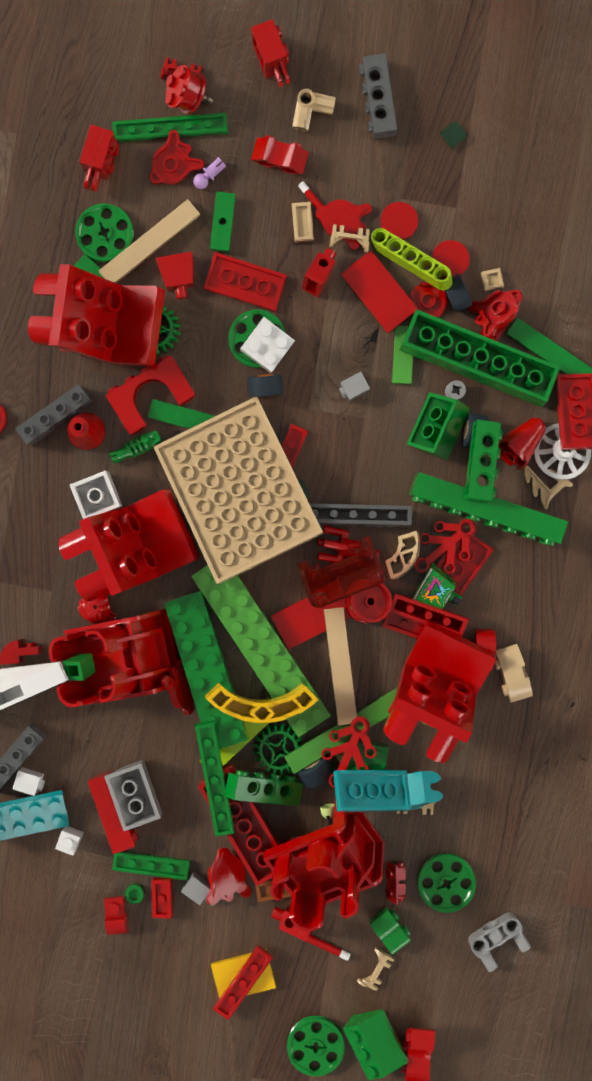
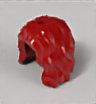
(94, 616)

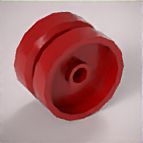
(380, 604)

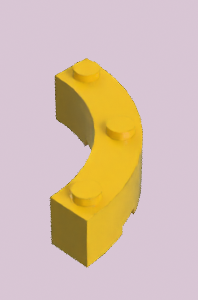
(261, 710)

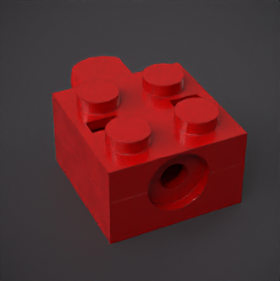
(271, 51)
(98, 156)

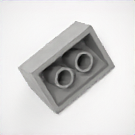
(133, 795)

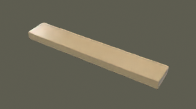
(150, 242)
(340, 665)

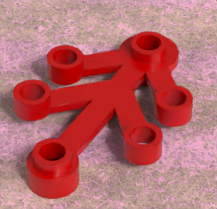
(448, 544)
(351, 747)

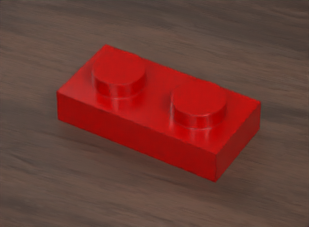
(162, 898)

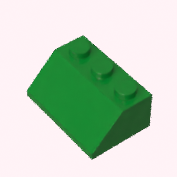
(438, 425)
(375, 1044)

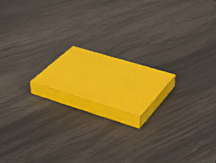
(226, 970)

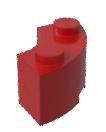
(273, 153)

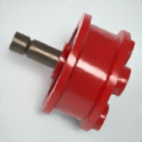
(186, 90)

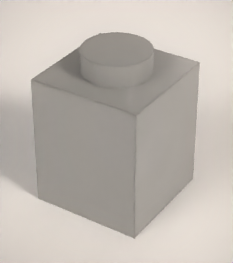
(354, 386)
(196, 888)

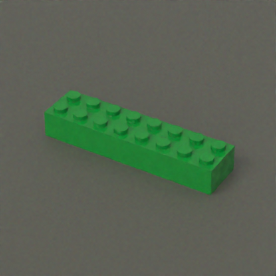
(479, 358)
(496, 513)
(203, 663)

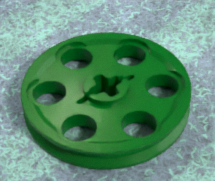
(95, 230)
(246, 319)
(446, 892)
(324, 1046)

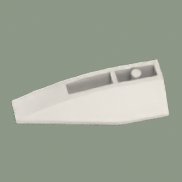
(28, 680)

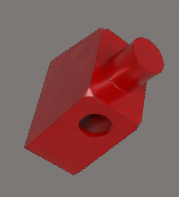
(319, 272)
(177, 273)
(286, 924)

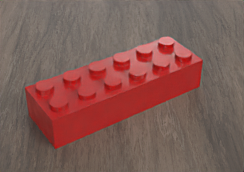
(251, 834)

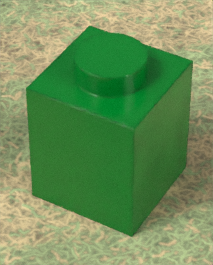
(79, 667)

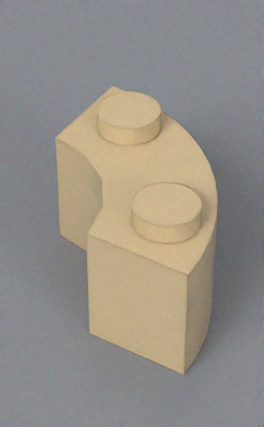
(405, 556)
(513, 673)

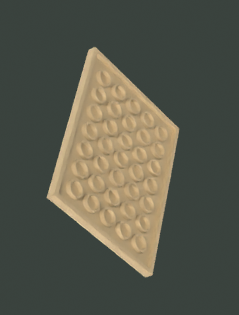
(237, 490)

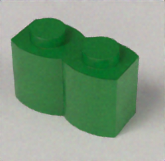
(390, 930)

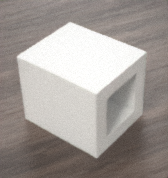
(29, 781)
(69, 840)

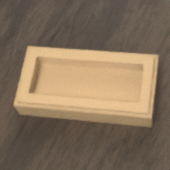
(302, 222)

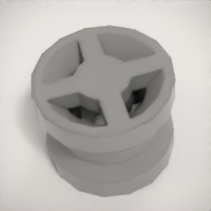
(452, 392)

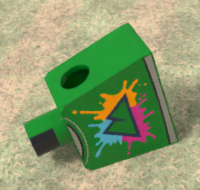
(437, 588)

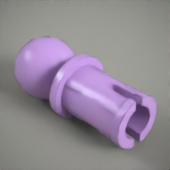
(201, 180)

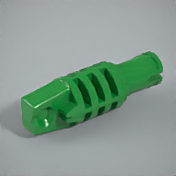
(136, 446)

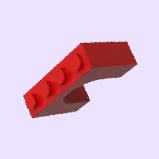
(124, 397)

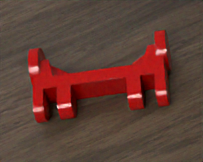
(170, 68)

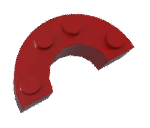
(418, 1050)

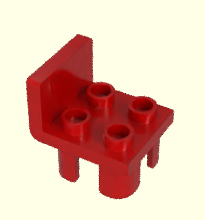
(99, 317)
(130, 545)
(127, 658)
(439, 690)
(327, 867)

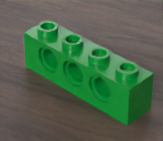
(473, 490)
(288, 795)

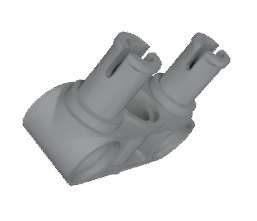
(495, 934)

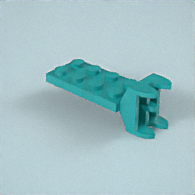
(384, 790)
(33, 815)

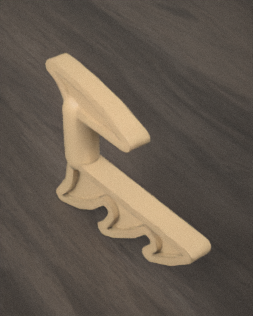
(545, 493)

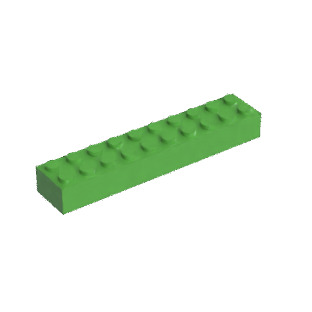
(260, 644)

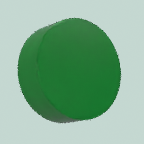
(134, 893)

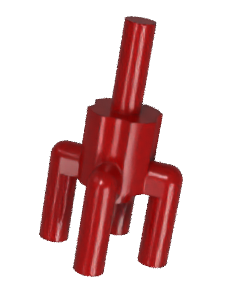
(343, 546)

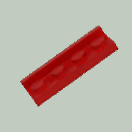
(410, 616)

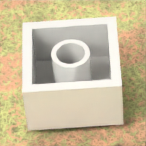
(267, 345)
(96, 494)

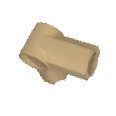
(319, 103)

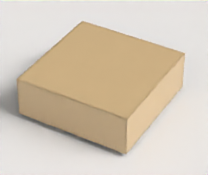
(492, 279)

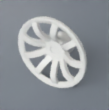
(561, 455)

